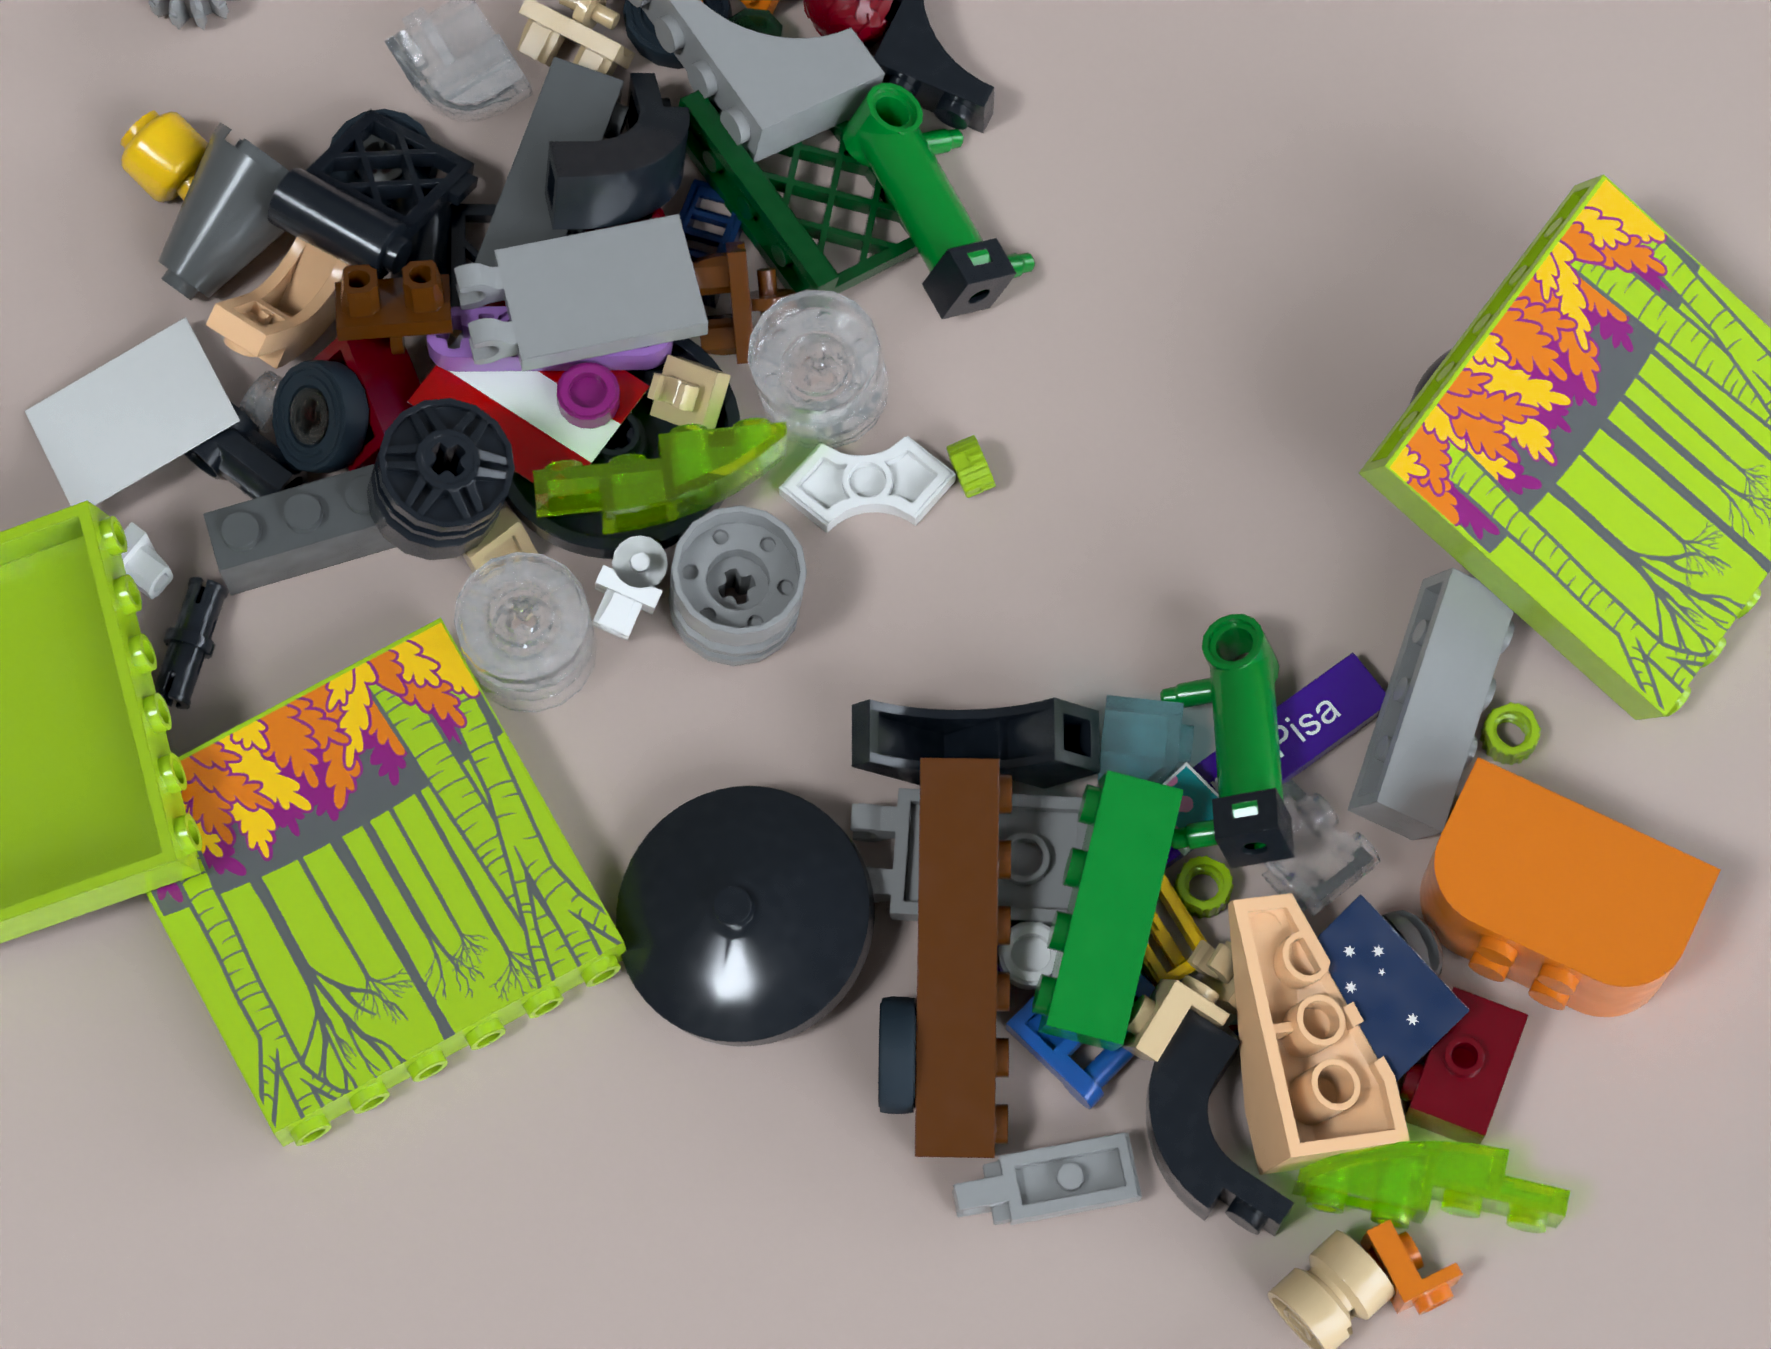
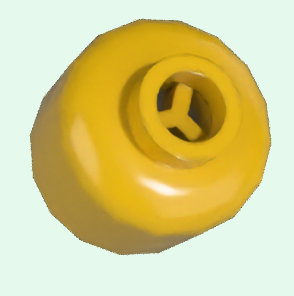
(162, 154)

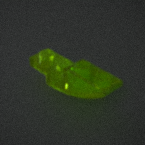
(690, 474)
(1404, 1177)

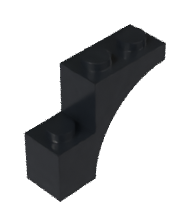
(921, 65)
(1035, 741)

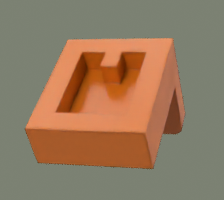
(1400, 1260)

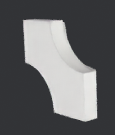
(840, 485)

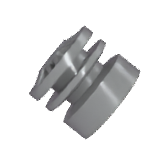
(757, 558)

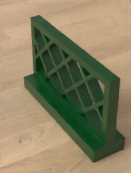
(766, 216)

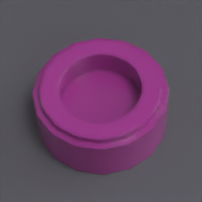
(588, 395)

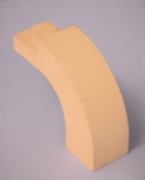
(285, 310)

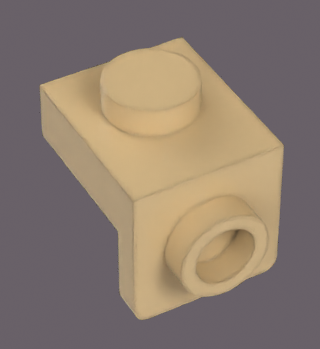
(1159, 1016)

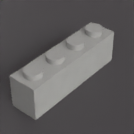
(1433, 706)

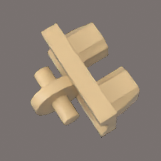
(549, 28)

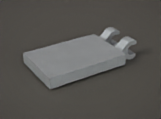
(585, 295)
(1040, 836)

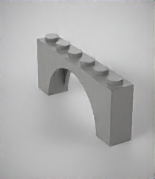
(763, 84)

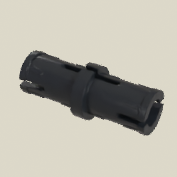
(190, 641)

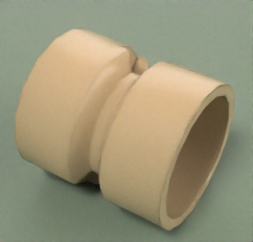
(1334, 1290)

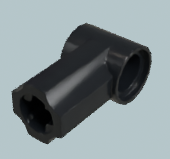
(246, 460)

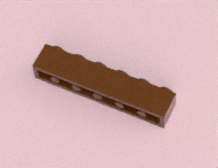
(958, 958)

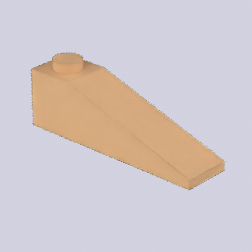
(1303, 1057)

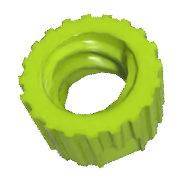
(970, 466)
(1521, 717)
(1209, 867)

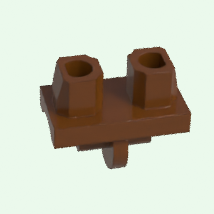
(729, 274)
(393, 306)

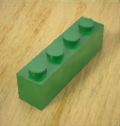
(1109, 910)

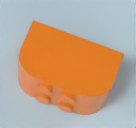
(1560, 896)

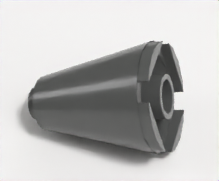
(222, 216)

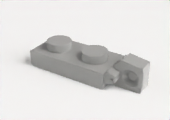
(1053, 1181)

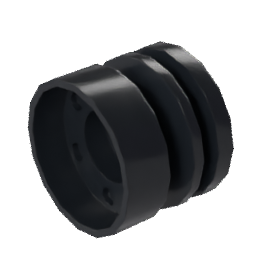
(444, 512)

